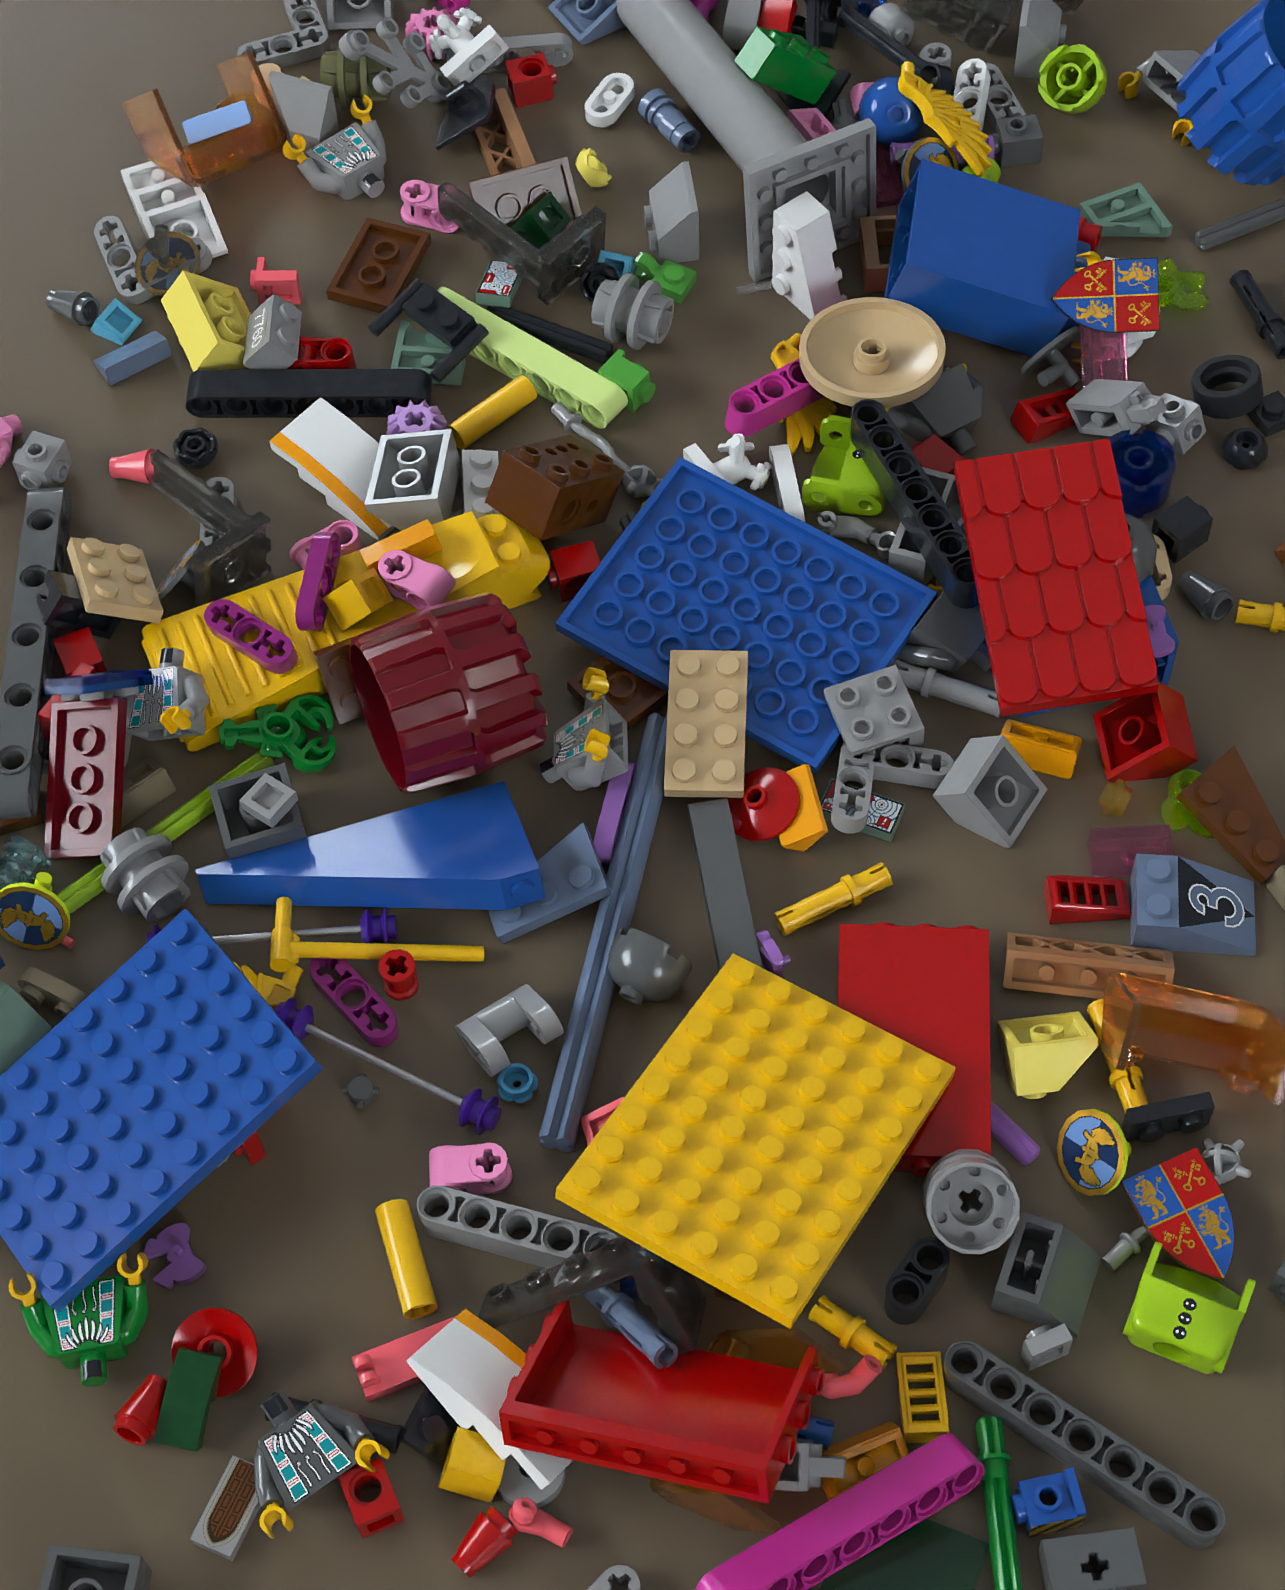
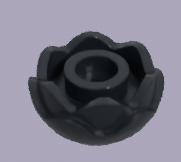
(593, 274)
(195, 448)
(1244, 448)

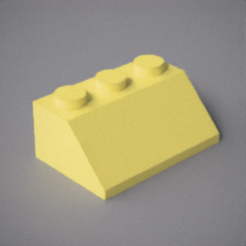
(208, 321)

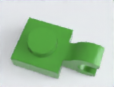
(673, 278)

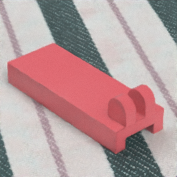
(385, 1367)

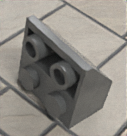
(1046, 1275)

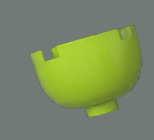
(1072, 79)

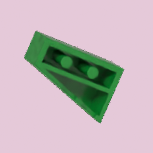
(786, 63)

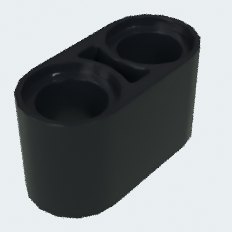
(916, 1280)

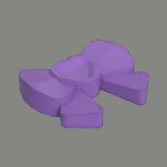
(1161, 642)
(771, 955)
(184, 1265)

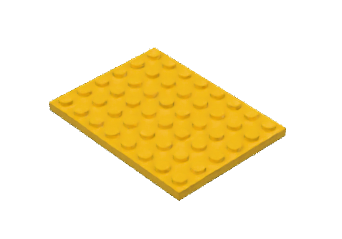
(757, 1138)

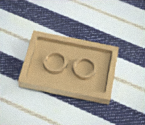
(114, 580)

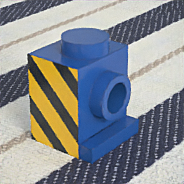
(1043, 1519)

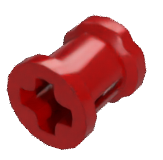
(399, 974)

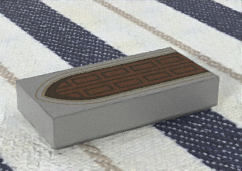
(229, 1511)

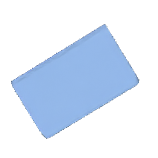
(217, 122)

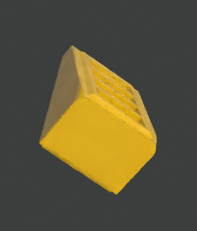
(921, 1430)

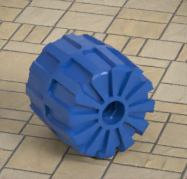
(1240, 96)

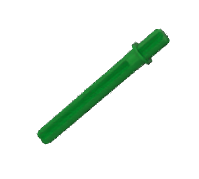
(998, 1504)

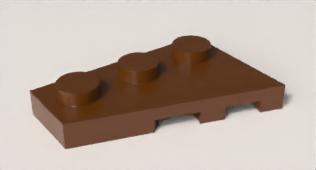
(1236, 815)

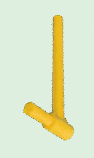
(288, 948)

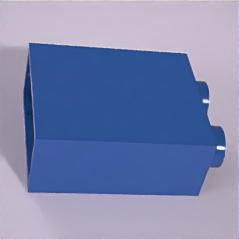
(984, 257)

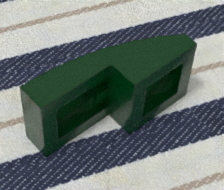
(542, 221)
(188, 1398)

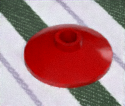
(772, 812)
(221, 1325)

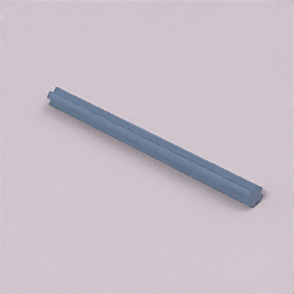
(615, 912)

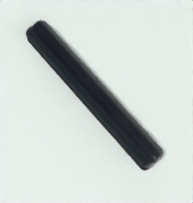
(556, 334)

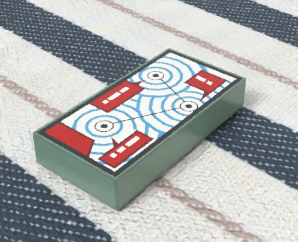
(498, 285)
(882, 817)

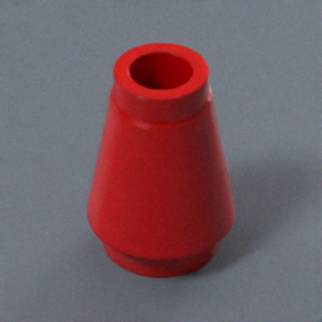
(140, 1414)
(484, 1541)

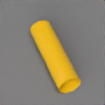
(492, 411)
(406, 1259)

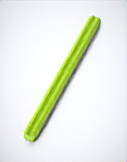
(171, 826)

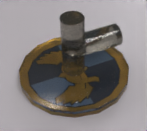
(164, 259)

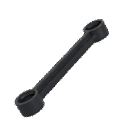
(885, 43)

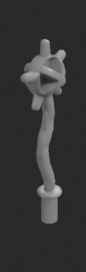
(637, 480)
(1224, 1165)

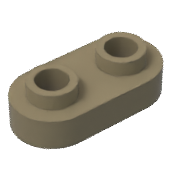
(41, 988)

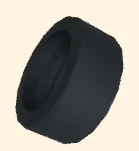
(1224, 370)

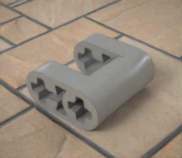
(503, 1018)

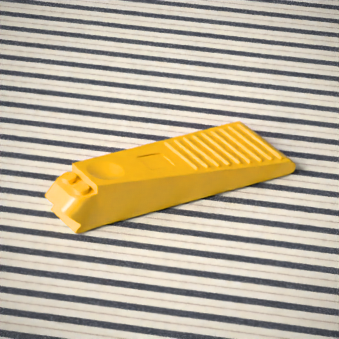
(479, 554)

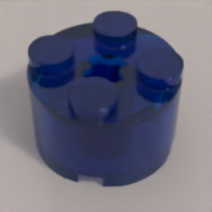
(1144, 470)

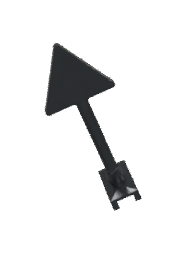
(837, 84)

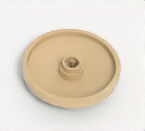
(872, 352)

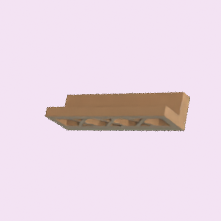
(512, 137)
(1078, 965)

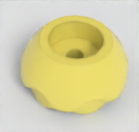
(592, 169)

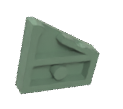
(1127, 213)
(423, 352)

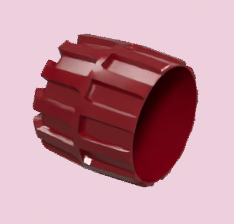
(448, 692)

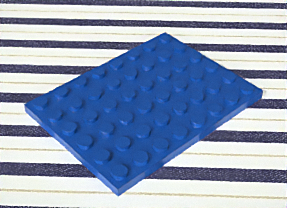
(741, 575)
(136, 1104)

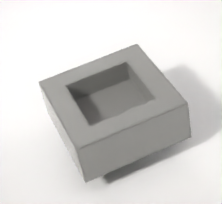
(269, 800)
(1045, 1345)

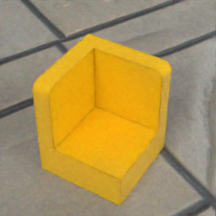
(358, 598)
(471, 1466)

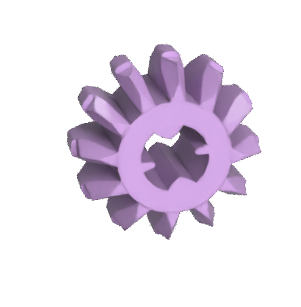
(415, 419)

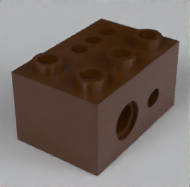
(554, 486)

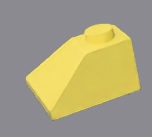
(1044, 1051)

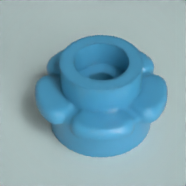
(517, 1073)

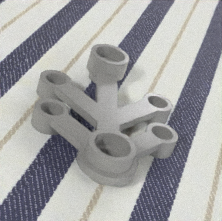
(433, 82)

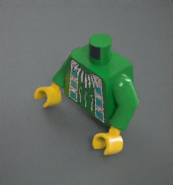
(93, 1325)

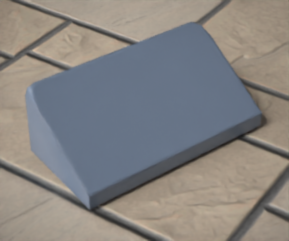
(133, 357)

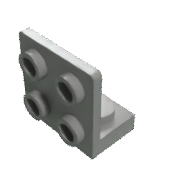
(875, 711)

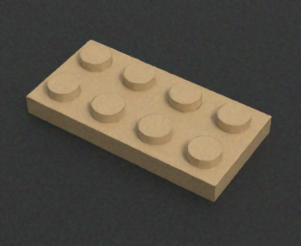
(706, 724)

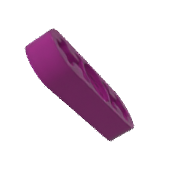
(317, 581)
(257, 649)
(356, 1015)

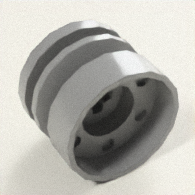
(977, 1225)

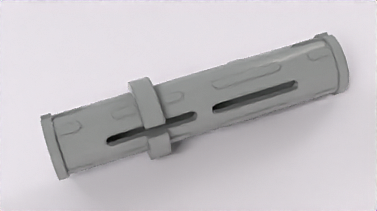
(938, 685)

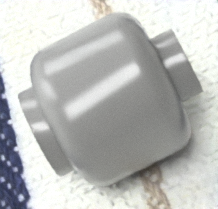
(894, 22)

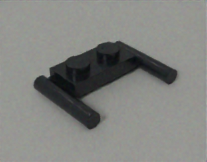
(438, 317)

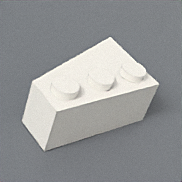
(804, 255)

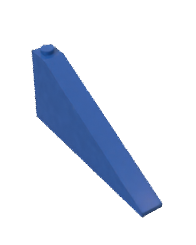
(432, 855)

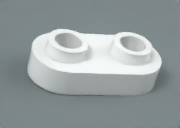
(609, 100)

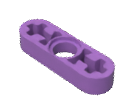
(612, 814)

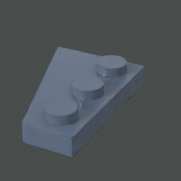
(570, 881)

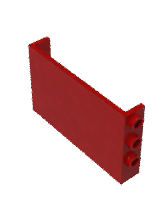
(936, 995)
(695, 1424)

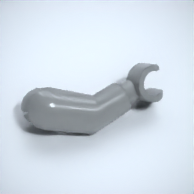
(856, 528)

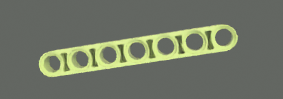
(549, 370)

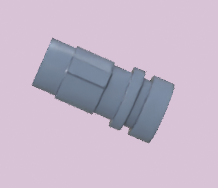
(664, 115)

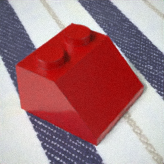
(1145, 736)

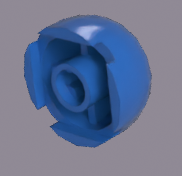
(893, 113)

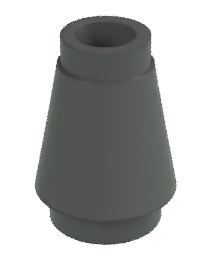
(74, 305)
(1207, 596)

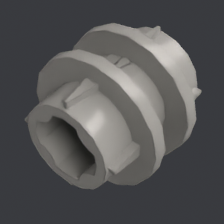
(638, 312)
(145, 874)

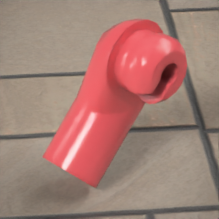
(852, 1382)
(529, 1519)

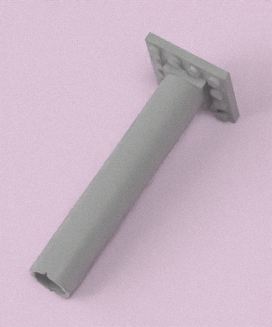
(755, 131)

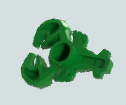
(281, 733)

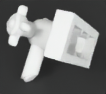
(470, 52)
(735, 466)

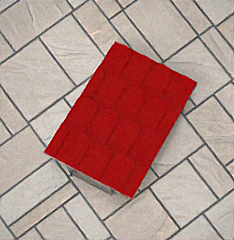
(1055, 577)

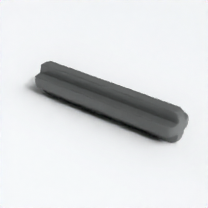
(1240, 225)

